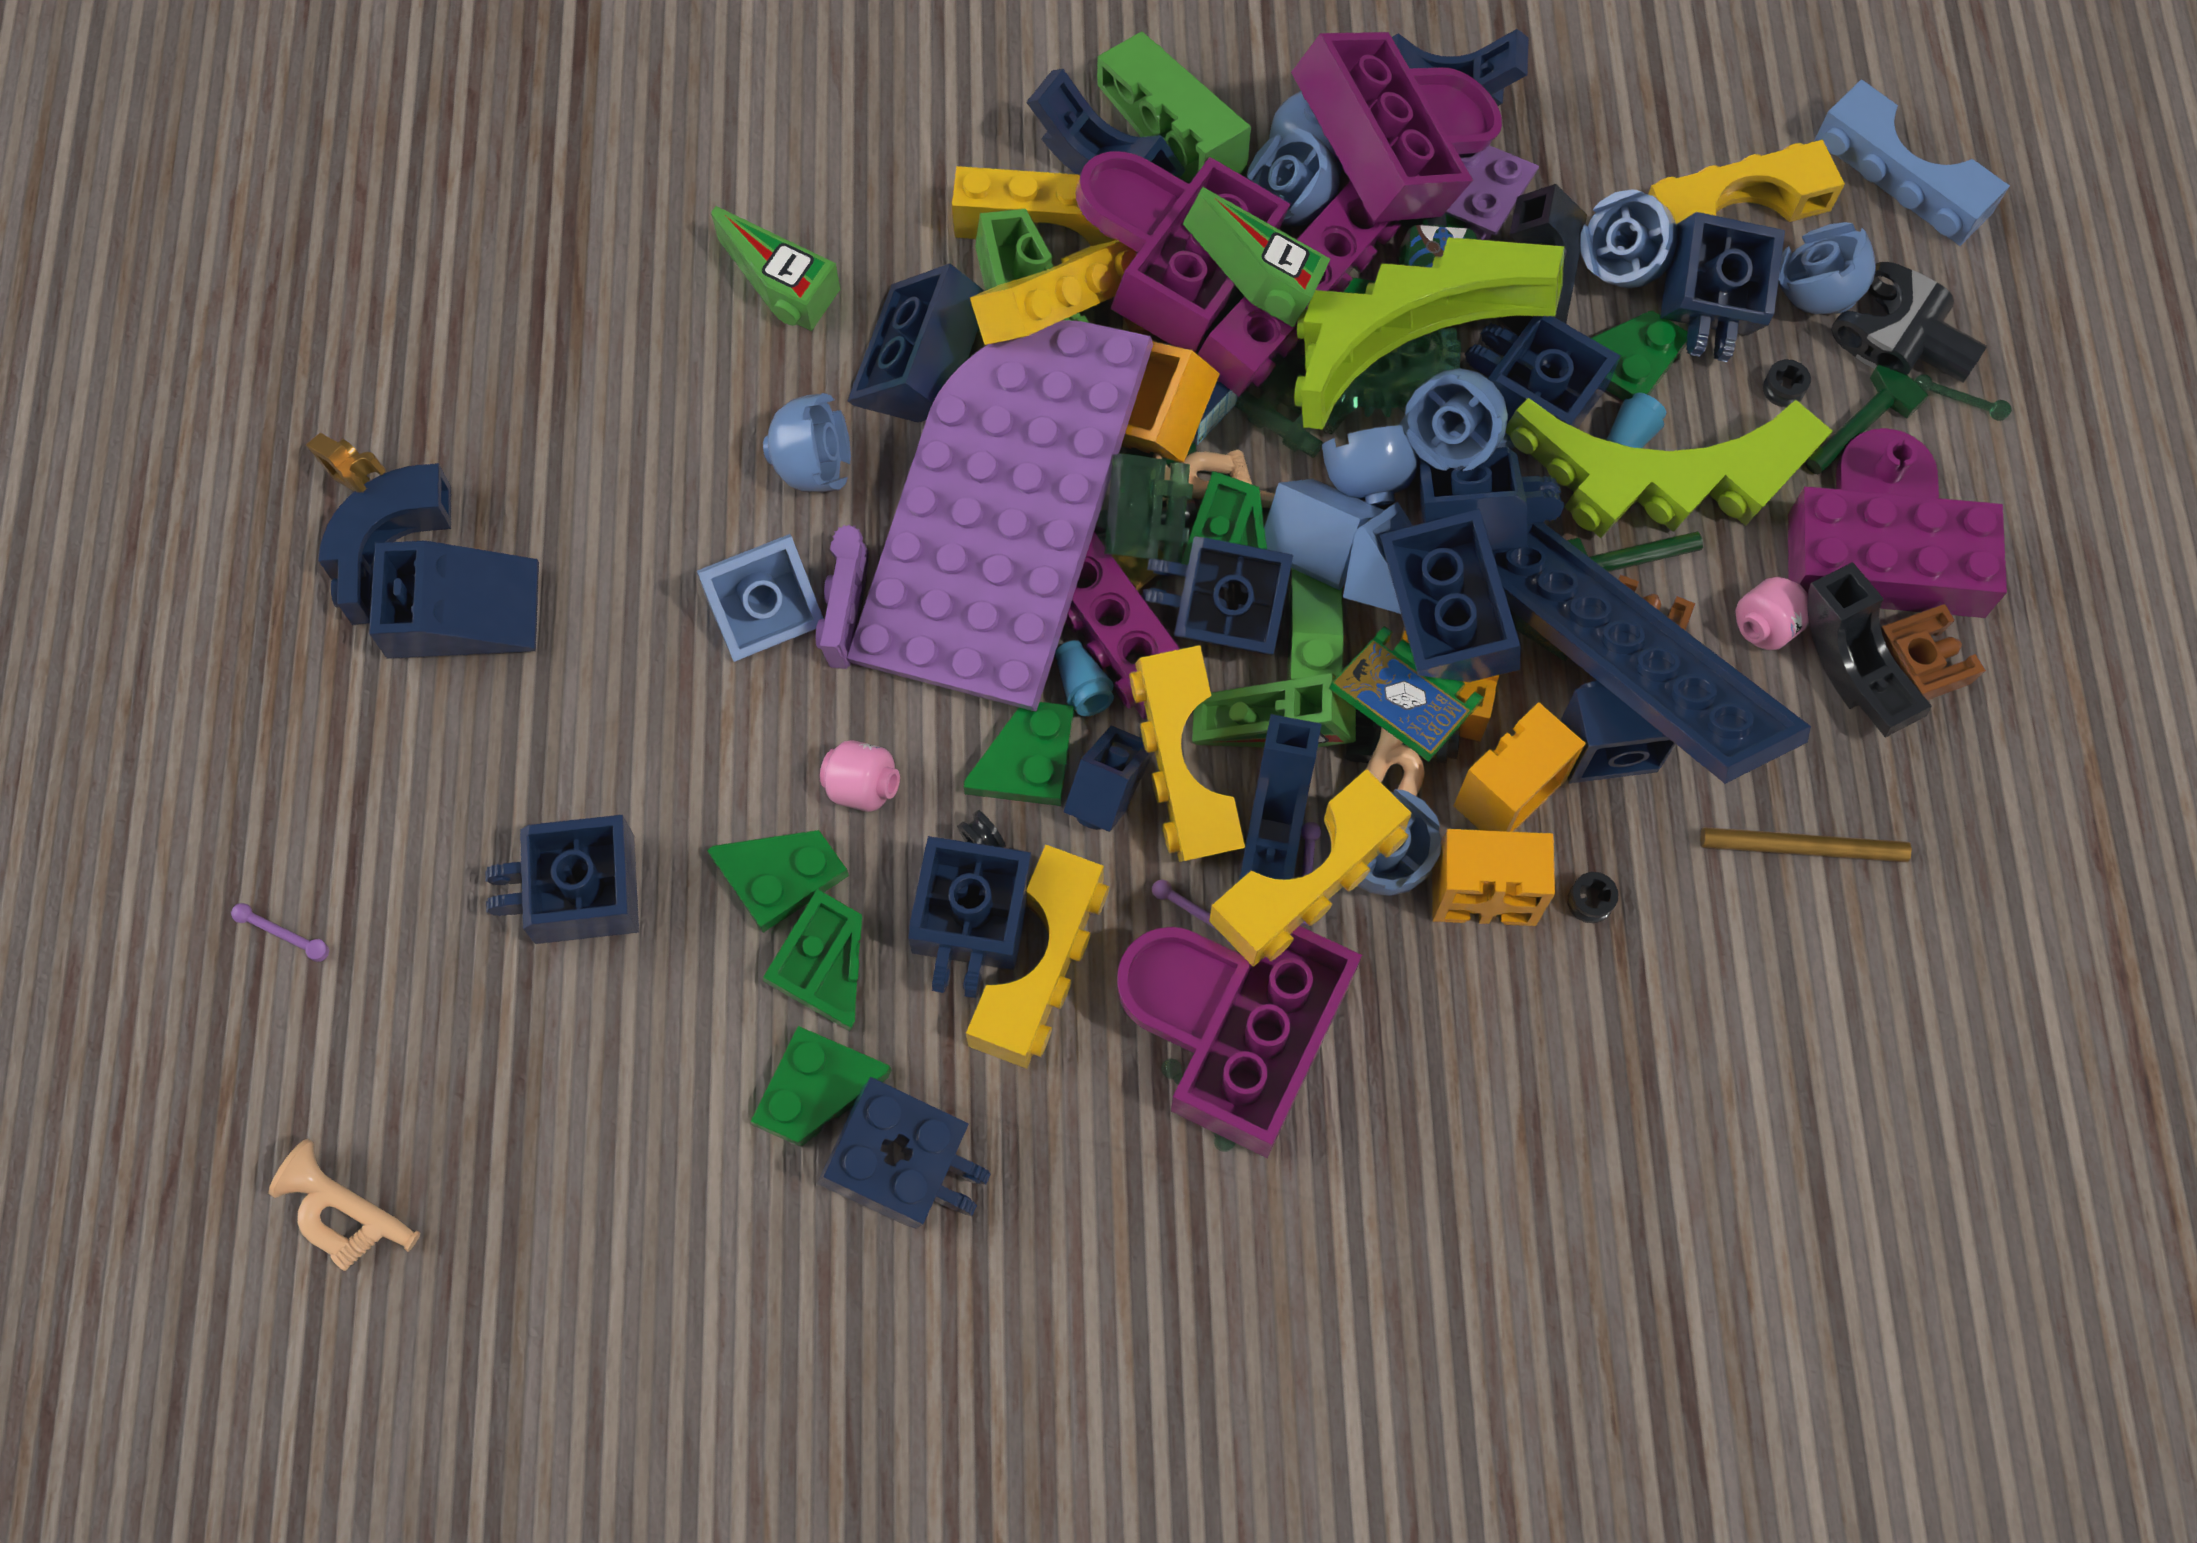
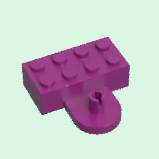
(1396, 124)
(1172, 281)
(1899, 530)
(1244, 1023)

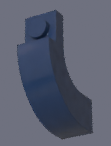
(1491, 66)
(1079, 134)
(389, 508)
(1281, 797)

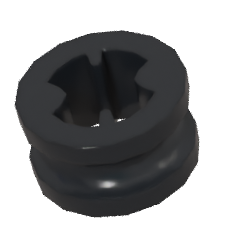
(1800, 382)
(981, 831)
(1607, 890)

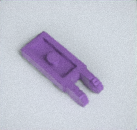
(843, 595)

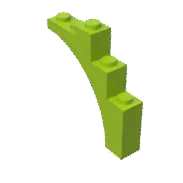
(1466, 284)
(1667, 483)

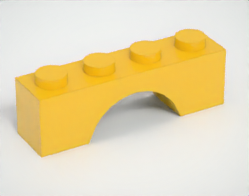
(1791, 181)
(1043, 194)
(1051, 295)
(1200, 819)
(1264, 911)
(1014, 1014)

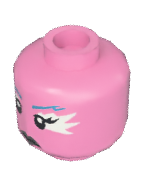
(1773, 613)
(859, 775)

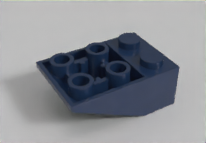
(452, 600)

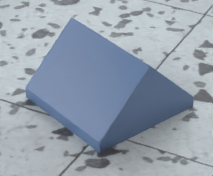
(1316, 528)
(1368, 571)
(760, 597)

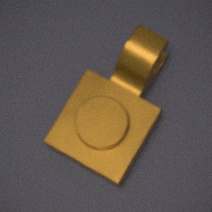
(345, 462)

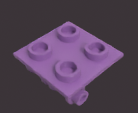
(1494, 190)

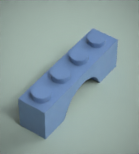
(1948, 197)

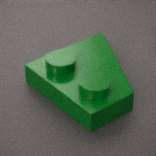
(1645, 350)
(1229, 514)
(1026, 757)
(778, 873)
(821, 960)
(813, 1086)

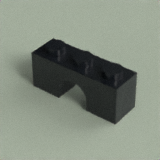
(1549, 219)

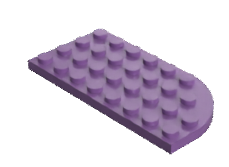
(1001, 512)

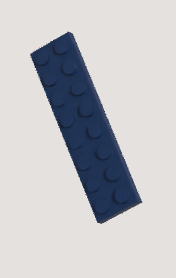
(1646, 657)

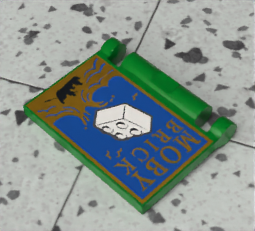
(1408, 706)

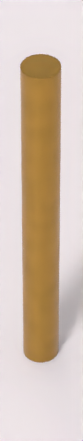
(1805, 844)

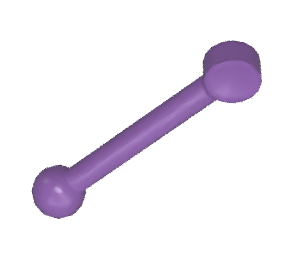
(1310, 832)
(1162, 890)
(315, 949)

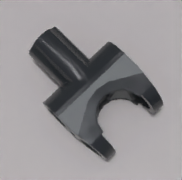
(1911, 328)

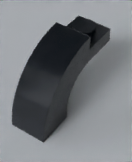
(1854, 654)

